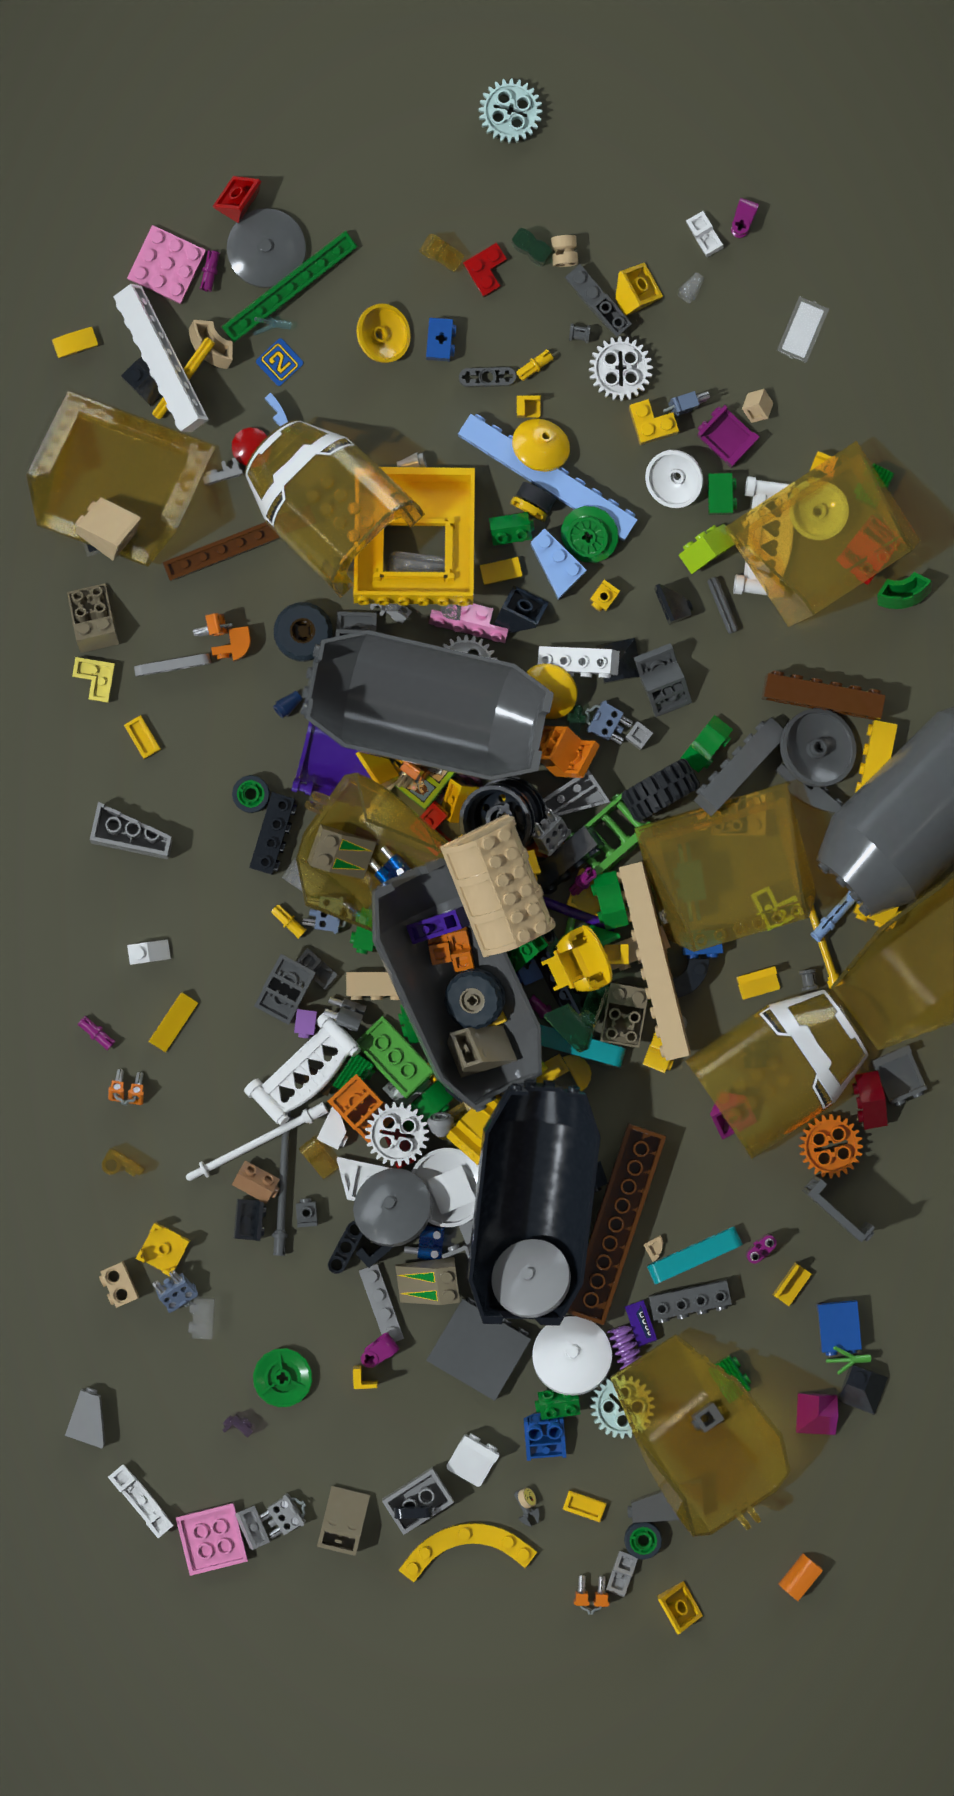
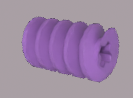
(624, 1344)

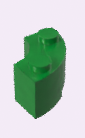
(904, 592)
(706, 744)
(610, 900)
(430, 1102)

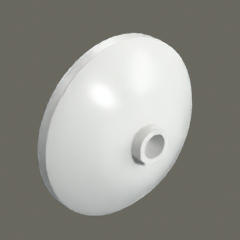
(664, 483)

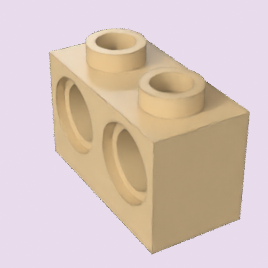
(124, 1282)

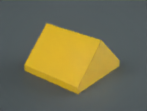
(679, 1607)

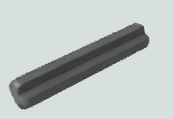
(722, 605)

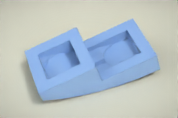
(280, 418)

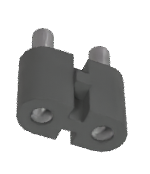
(349, 1014)

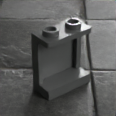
(899, 1075)

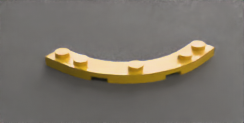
(465, 1534)

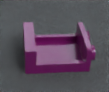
(726, 436)

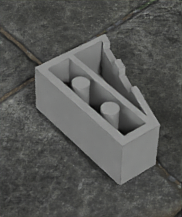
(576, 796)

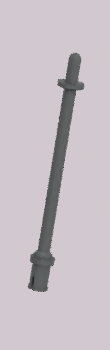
(280, 1234)

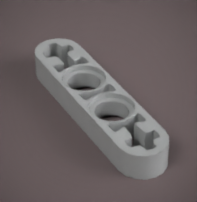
(173, 664)

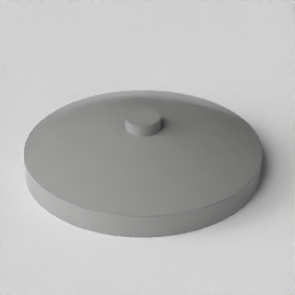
(531, 1278)

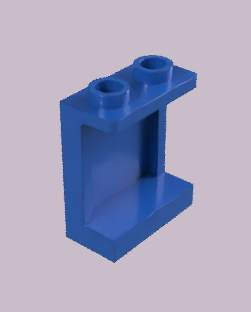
(839, 1326)

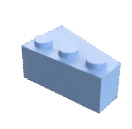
(558, 564)

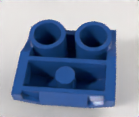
(544, 1437)

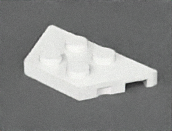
(355, 1173)

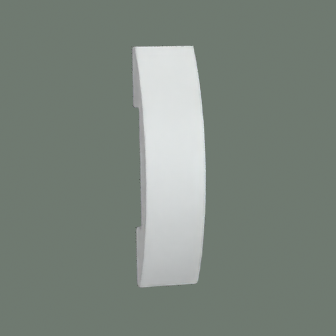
(141, 1500)

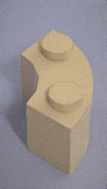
(221, 352)

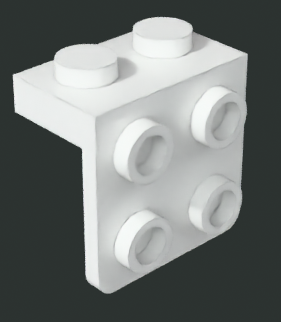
(472, 1459)

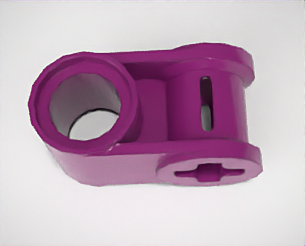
(744, 215)
(379, 1350)

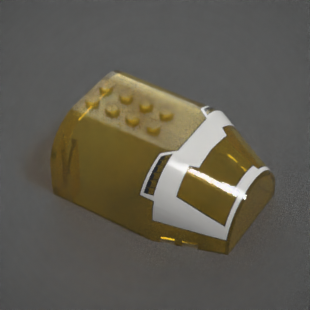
(324, 497)
(780, 1067)

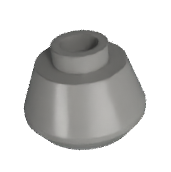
(440, 1123)

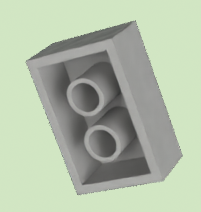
(423, 1490)

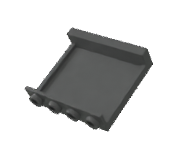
(813, 1189)
(478, 1351)

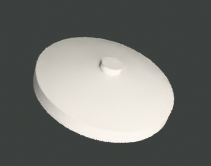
(439, 1162)
(572, 1356)

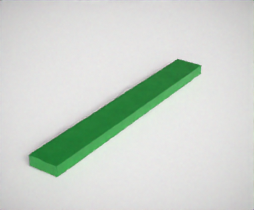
(289, 286)

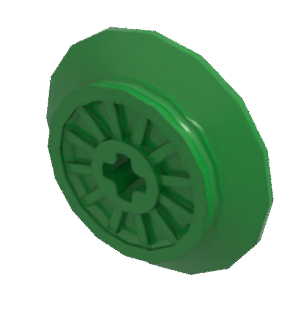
(596, 523)
(270, 1387)

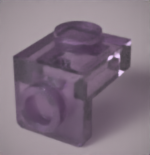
(243, 1425)

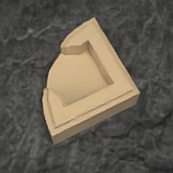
(654, 1247)

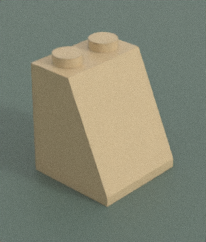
(107, 527)

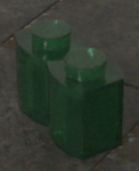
(527, 244)

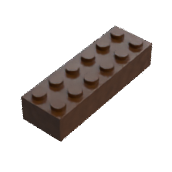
(830, 696)

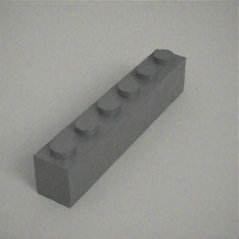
(738, 769)

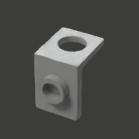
(455, 1249)

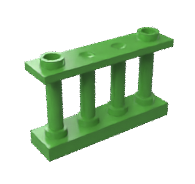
(628, 843)

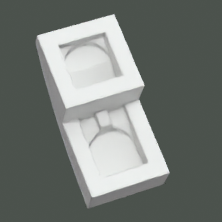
(704, 234)

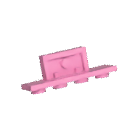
(474, 621)

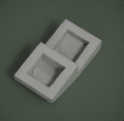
(621, 1574)

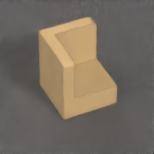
(757, 405)

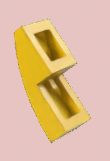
(75, 342)

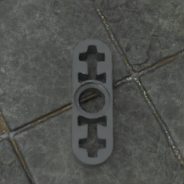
(502, 370)

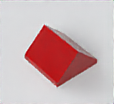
(237, 197)

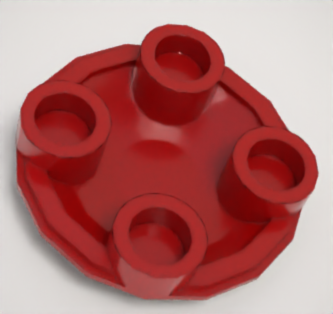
(246, 443)

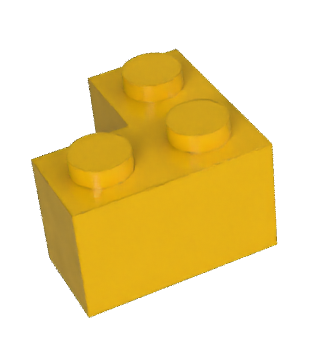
(650, 428)

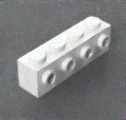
(581, 660)

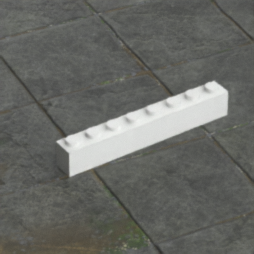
(160, 358)

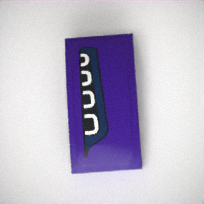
(640, 1323)

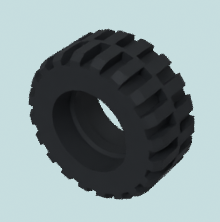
(660, 790)

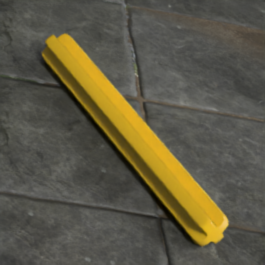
(189, 370)

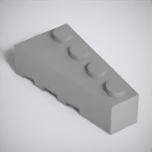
(128, 834)

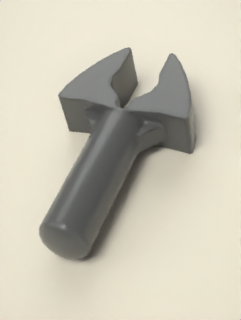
(535, 1512)

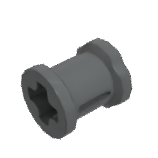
(579, 333)
(808, 979)

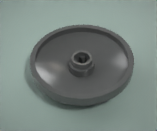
(265, 247)
(818, 747)
(392, 1207)

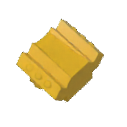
(469, 1130)

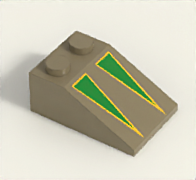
(341, 852)
(428, 1282)

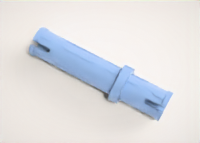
(845, 903)

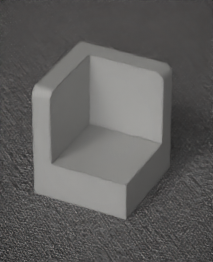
(638, 735)

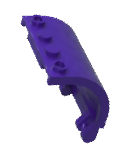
(324, 763)

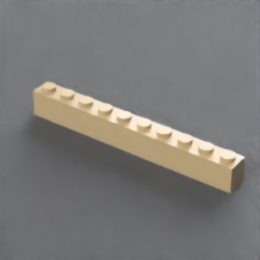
(654, 960)

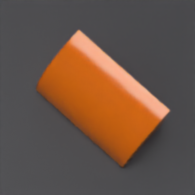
(800, 1577)

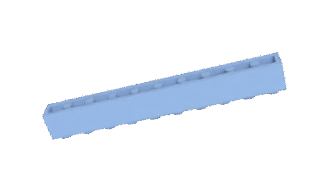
(556, 482)

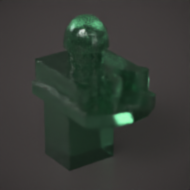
(576, 719)

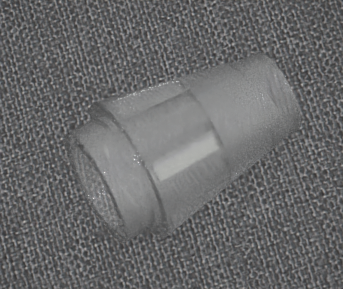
(691, 287)

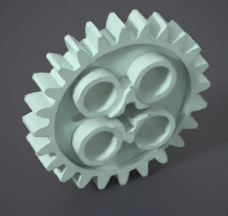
(505, 128)
(609, 1418)

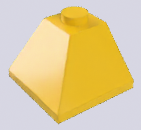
(636, 289)
(380, 768)

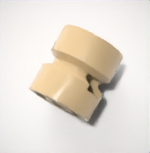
(564, 251)

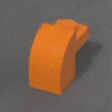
(239, 647)

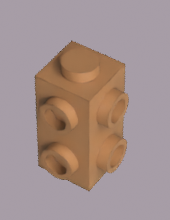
(256, 1182)

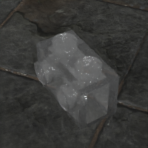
(203, 1318)

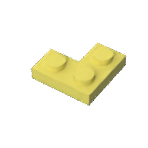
(101, 675)

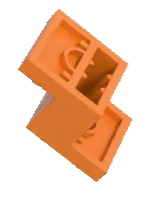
(565, 752)
(356, 1104)

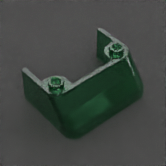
(580, 1028)

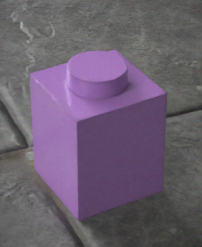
(305, 1023)

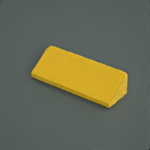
(173, 1022)

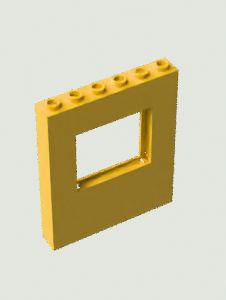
(447, 501)

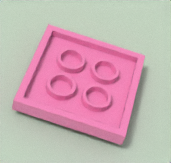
(166, 264)
(211, 1539)

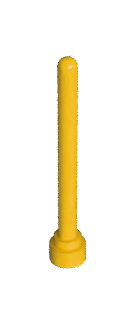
(833, 976)

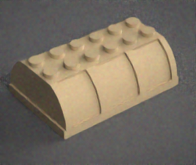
(497, 886)

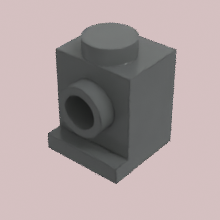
(311, 1220)
(713, 1418)

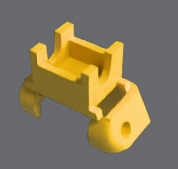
(580, 957)

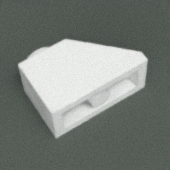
(148, 952)
(333, 1130)

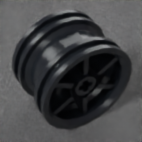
(517, 793)

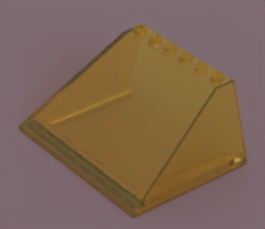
(116, 457)
(823, 535)
(728, 870)

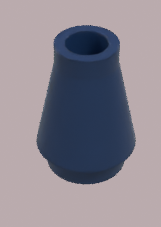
(287, 704)

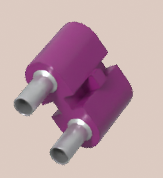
(761, 1248)

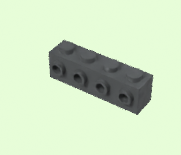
(690, 1300)

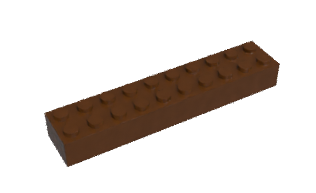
(617, 1221)

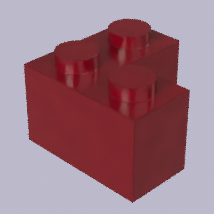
(870, 1100)

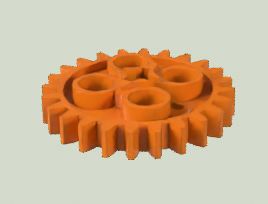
(834, 1163)

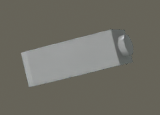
(87, 1419)

